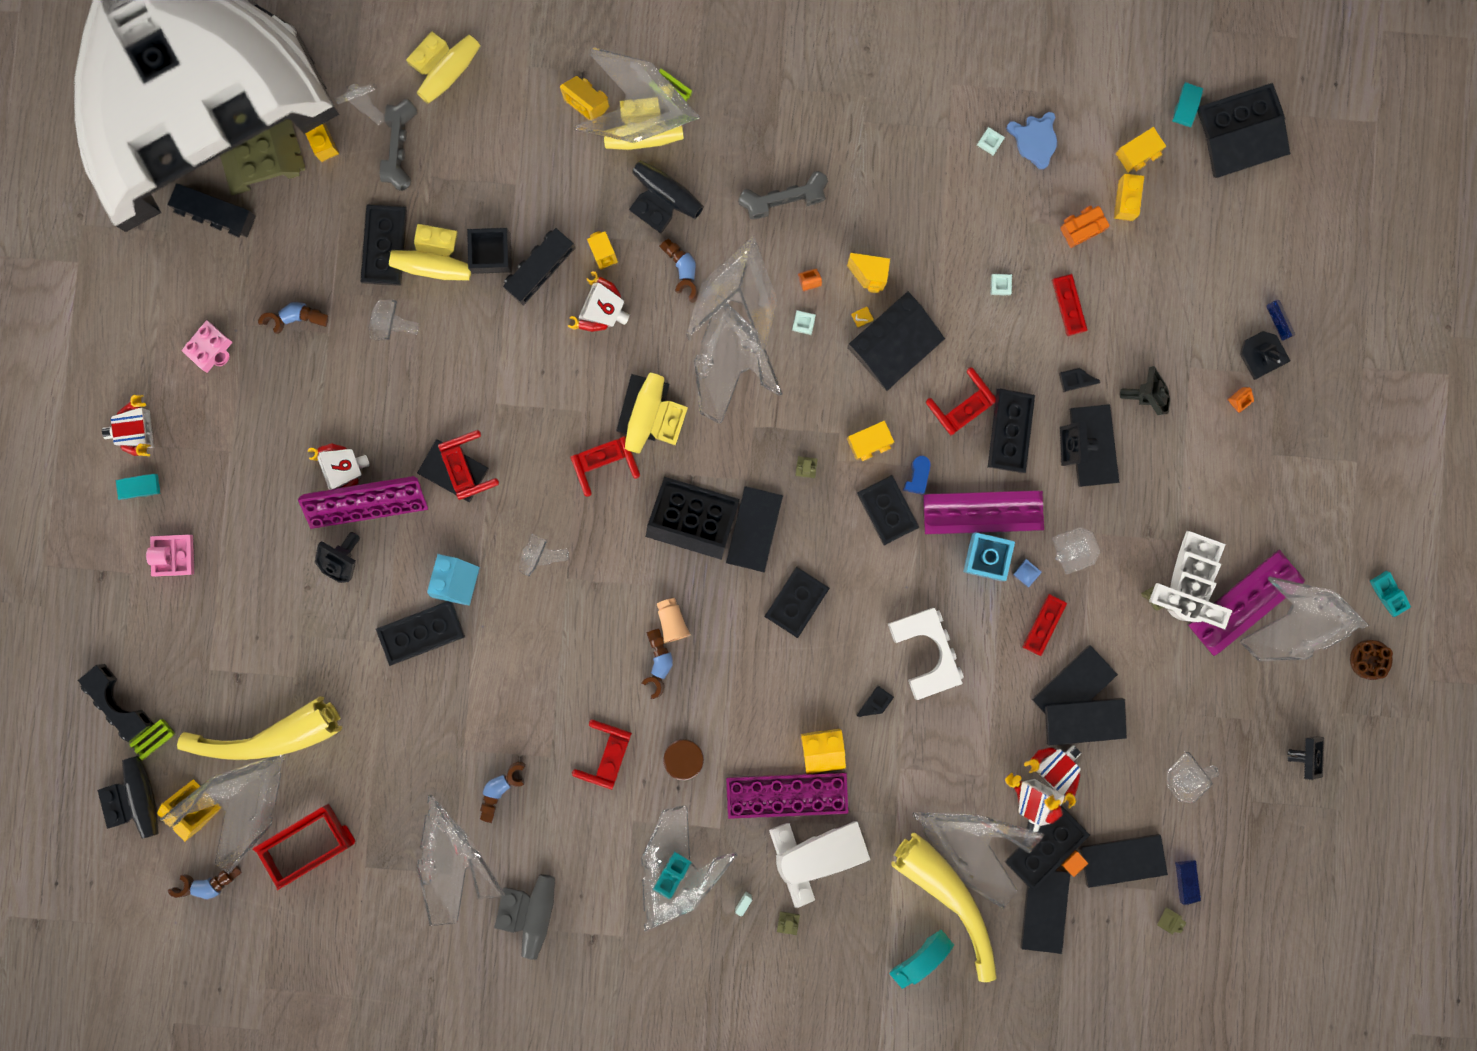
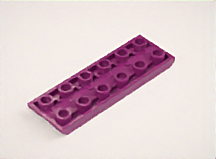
(363, 502)
(983, 512)
(1248, 601)
(787, 795)

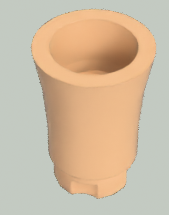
(672, 621)

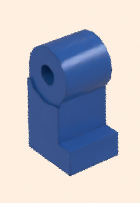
(919, 477)

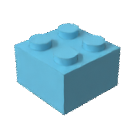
(989, 556)

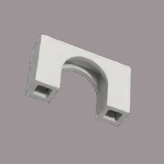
(945, 673)

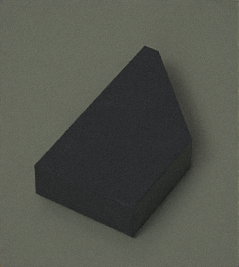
(1076, 379)
(876, 702)

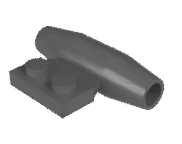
(527, 913)

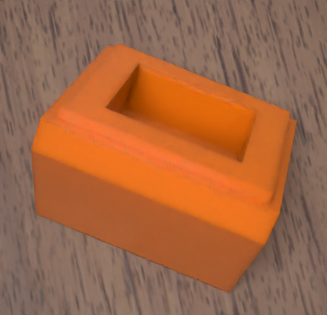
(810, 279)
(1241, 399)
(1074, 863)

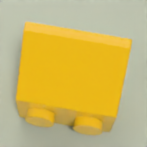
(584, 98)
(869, 271)
(823, 751)
(191, 822)

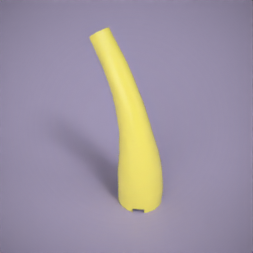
(295, 732)
(934, 874)

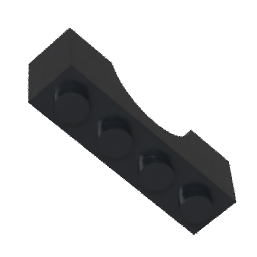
(99, 685)

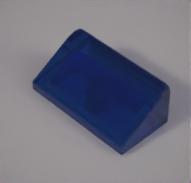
(1280, 320)
(1188, 882)

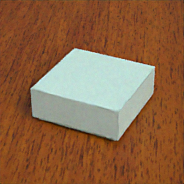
(990, 141)
(1001, 284)
(803, 322)
(743, 904)

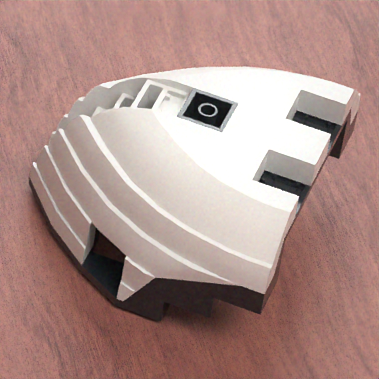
(172, 84)

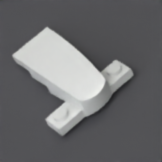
(1194, 583)
(816, 857)

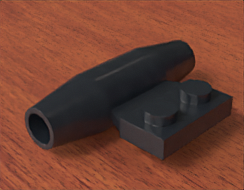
(661, 198)
(131, 800)

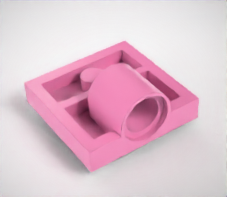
(208, 347)
(171, 555)

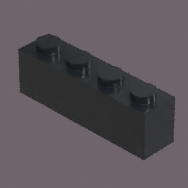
(211, 210)
(539, 266)

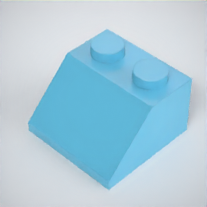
(453, 580)

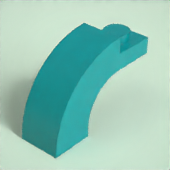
(923, 961)

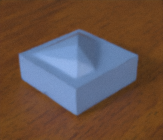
(1027, 573)

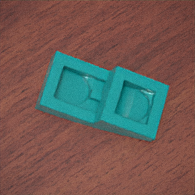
(1188, 104)
(137, 486)
(1389, 594)
(672, 875)

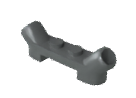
(396, 117)
(811, 192)

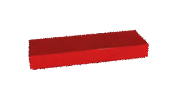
(1069, 305)
(1044, 625)

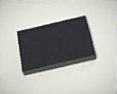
(634, 386)
(434, 469)
(887, 510)
(797, 602)

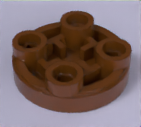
(1371, 659)
(683, 759)

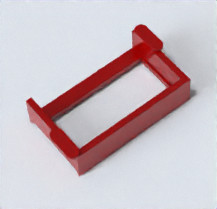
(340, 832)

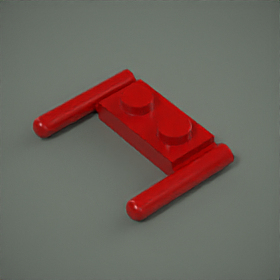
(966, 410)
(602, 456)
(458, 467)
(612, 756)

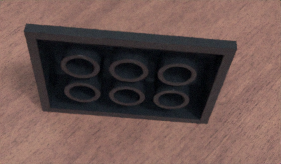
(896, 341)
(692, 518)

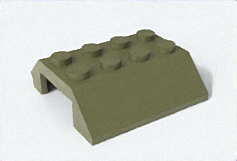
(263, 157)

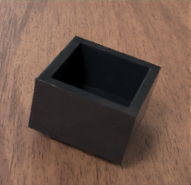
(489, 250)

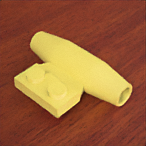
(440, 63)
(658, 140)
(431, 255)
(653, 416)

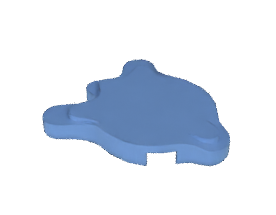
(1036, 140)

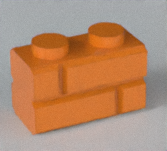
(1084, 226)

